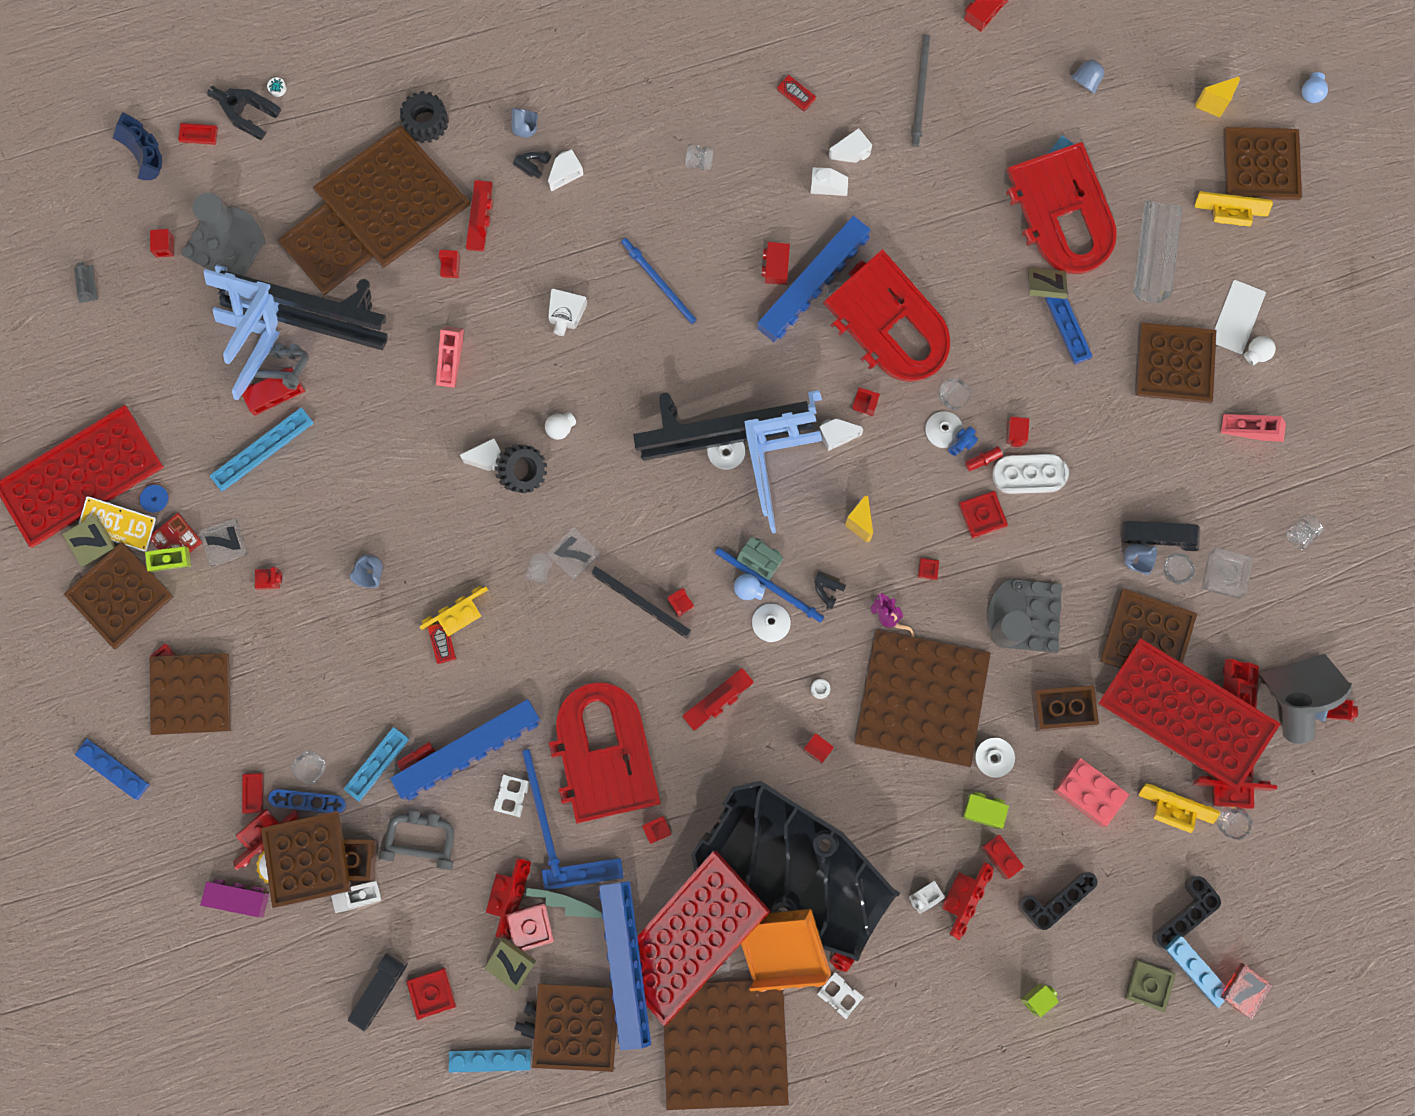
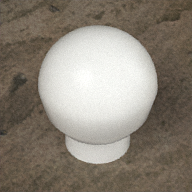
(1260, 350)
(559, 425)

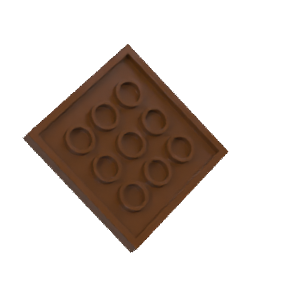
(1263, 163)
(325, 249)
(1176, 363)
(118, 595)
(1151, 620)
(189, 694)
(305, 859)
(574, 1028)

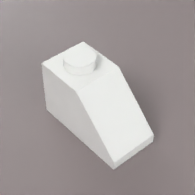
(851, 148)
(564, 170)
(828, 182)
(838, 432)
(483, 456)
(358, 897)

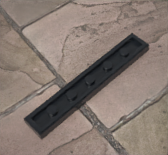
(641, 602)

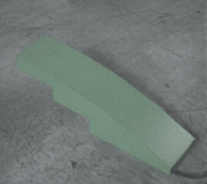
(572, 906)

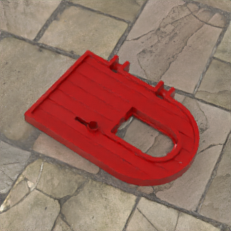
(1050, 193)
(873, 311)
(601, 774)

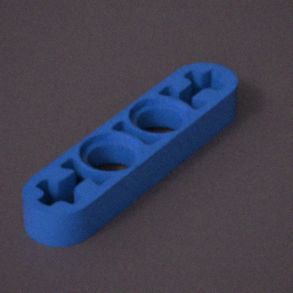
(307, 801)

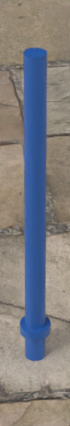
(771, 586)
(553, 861)

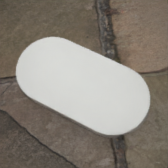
(1030, 473)

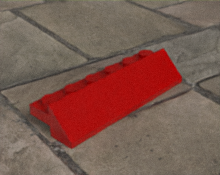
(1242, 681)

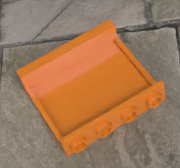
(786, 952)

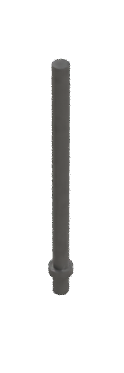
(917, 133)

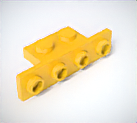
(1233, 208)
(459, 615)
(1176, 809)

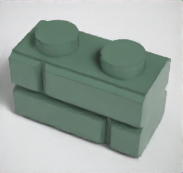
(760, 558)

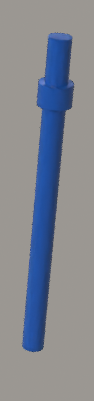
(636, 255)

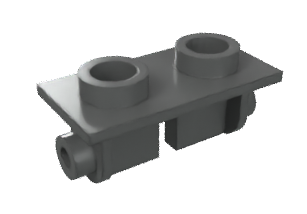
(85, 283)

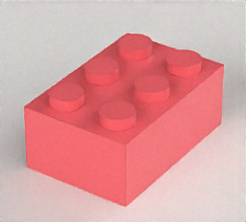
(1091, 792)

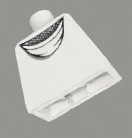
(565, 310)

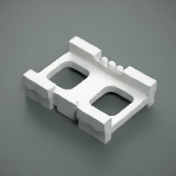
(517, 797)
(836, 1000)

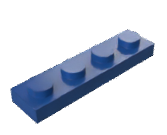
(1069, 329)
(112, 769)
(584, 874)

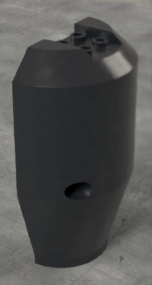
(787, 865)

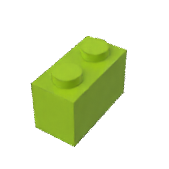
(168, 559)
(985, 811)
(1040, 999)

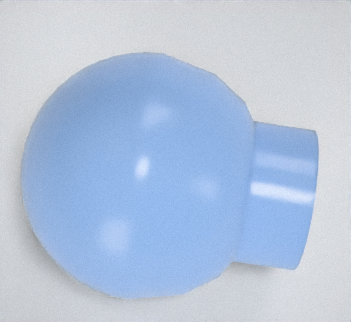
(1315, 88)
(748, 587)

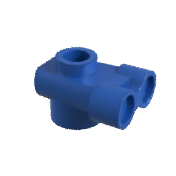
(965, 439)

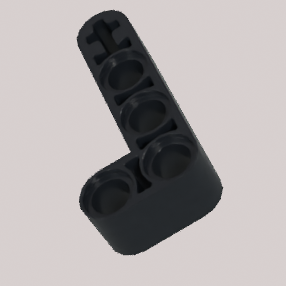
(1162, 534)
(1062, 898)
(1184, 915)
(388, 974)

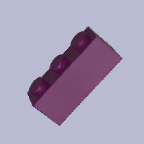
(235, 898)

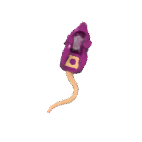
(888, 613)

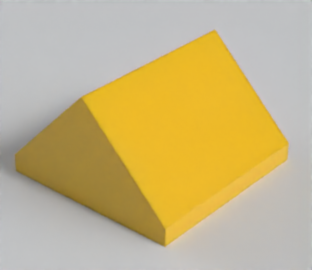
(1217, 97)
(860, 520)

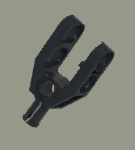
(244, 97)

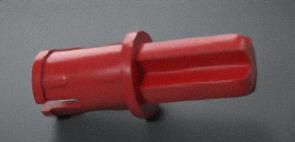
(983, 459)
(415, 756)

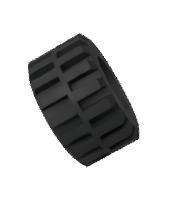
(419, 104)
(535, 468)

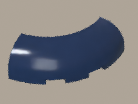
(141, 144)

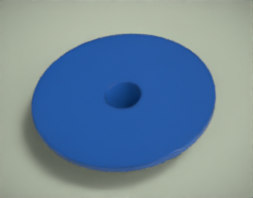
(154, 498)

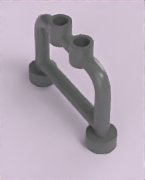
(290, 379)
(414, 818)

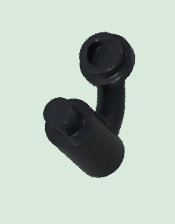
(522, 162)
(825, 580)
(527, 1028)

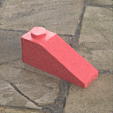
(449, 356)
(1254, 427)

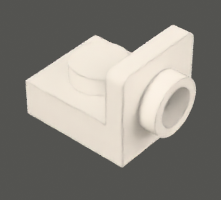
(926, 897)

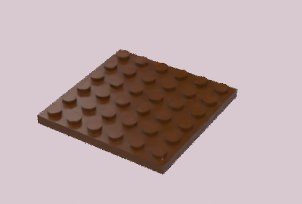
(391, 196)
(923, 698)
(727, 1049)

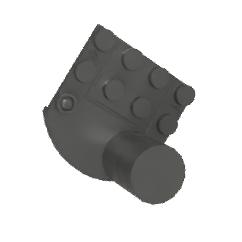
(224, 236)
(1026, 615)
(1305, 690)

